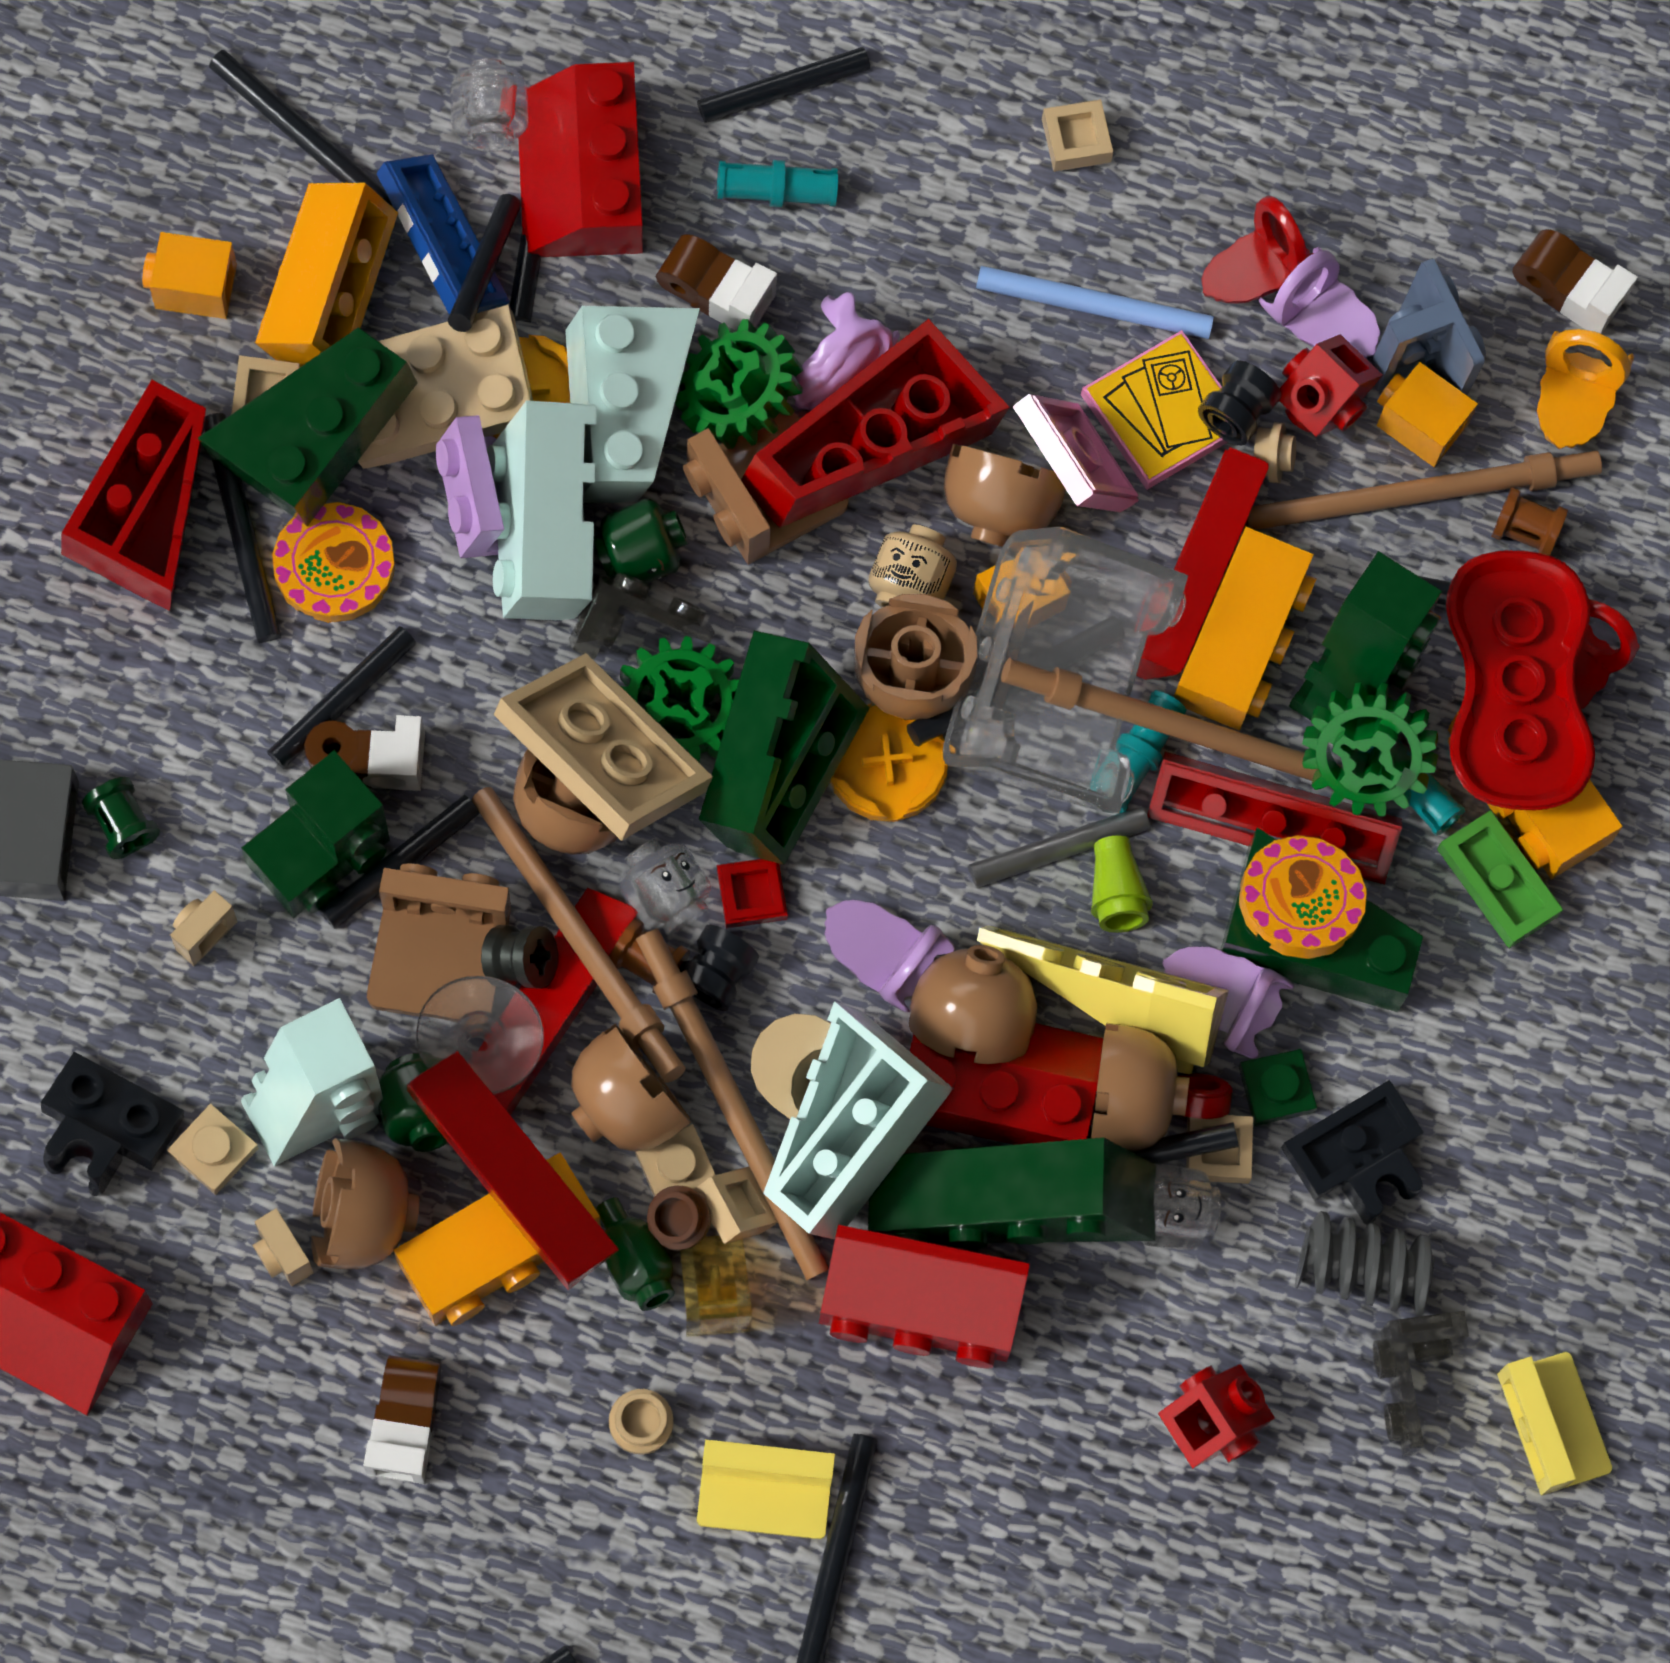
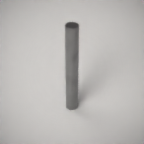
(1057, 847)

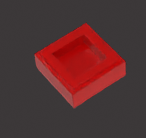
(751, 893)

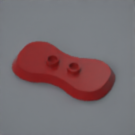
(1520, 720)

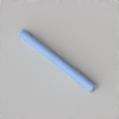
(1094, 302)

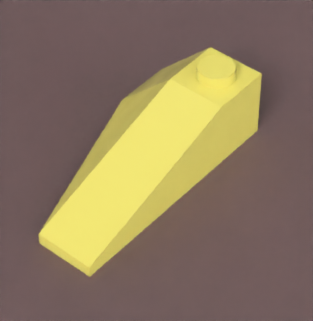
(1122, 993)

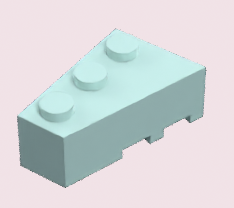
(632, 370)
(539, 489)
(314, 1086)
(853, 1123)

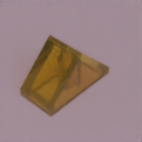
(715, 1288)

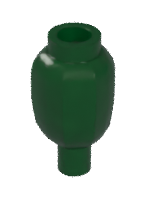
(642, 1265)

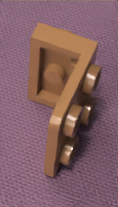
(740, 520)
(430, 933)

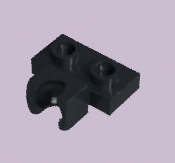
(104, 1121)
(1358, 1150)

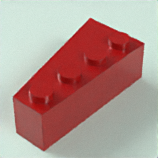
(876, 428)

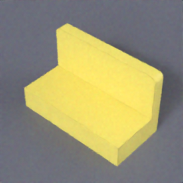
(1554, 1421)
(765, 1489)

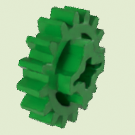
(739, 383)
(700, 685)
(1387, 769)

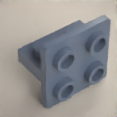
(1430, 332)

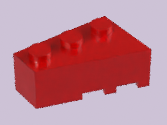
(141, 497)

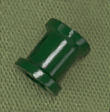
(120, 817)

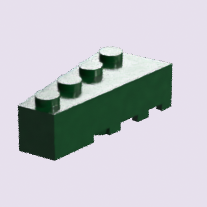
(1018, 1195)

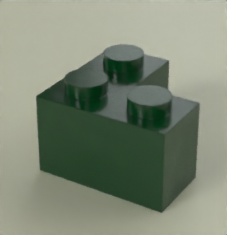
(321, 839)

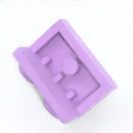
(470, 487)

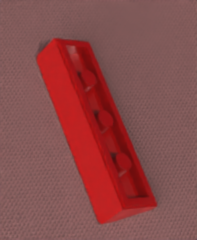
(1206, 558)
(1273, 809)
(572, 983)
(512, 1169)

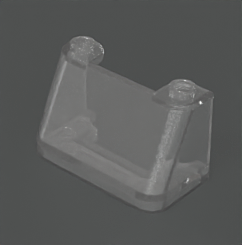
(1070, 608)

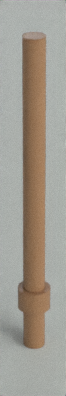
(1537, 472)
(1066, 689)
(676, 992)
(638, 1020)

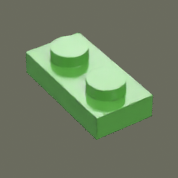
(1499, 879)

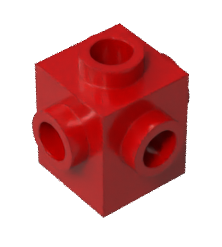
(1327, 386)
(1217, 1415)

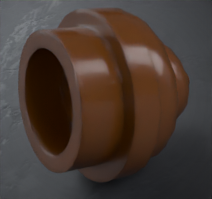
(679, 1217)

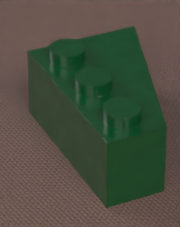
(313, 424)
(1373, 636)
(779, 747)
(1368, 968)

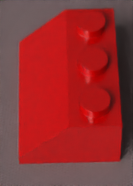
(582, 163)
(1021, 1101)
(922, 1296)
(62, 1316)

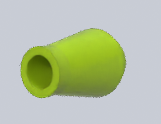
(1119, 890)

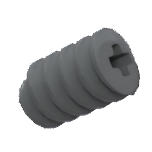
(1367, 1262)

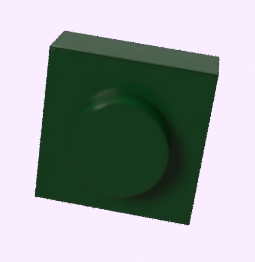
(1277, 1087)

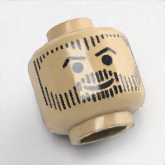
(912, 565)

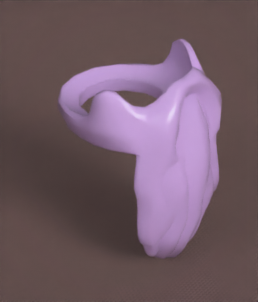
(1321, 307)
(843, 352)
(882, 948)
(1252, 993)

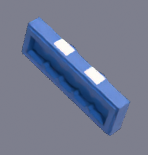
(436, 226)

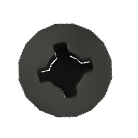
(520, 956)

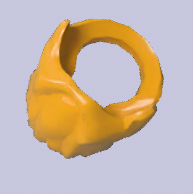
(1579, 388)

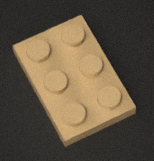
(456, 377)
(603, 746)

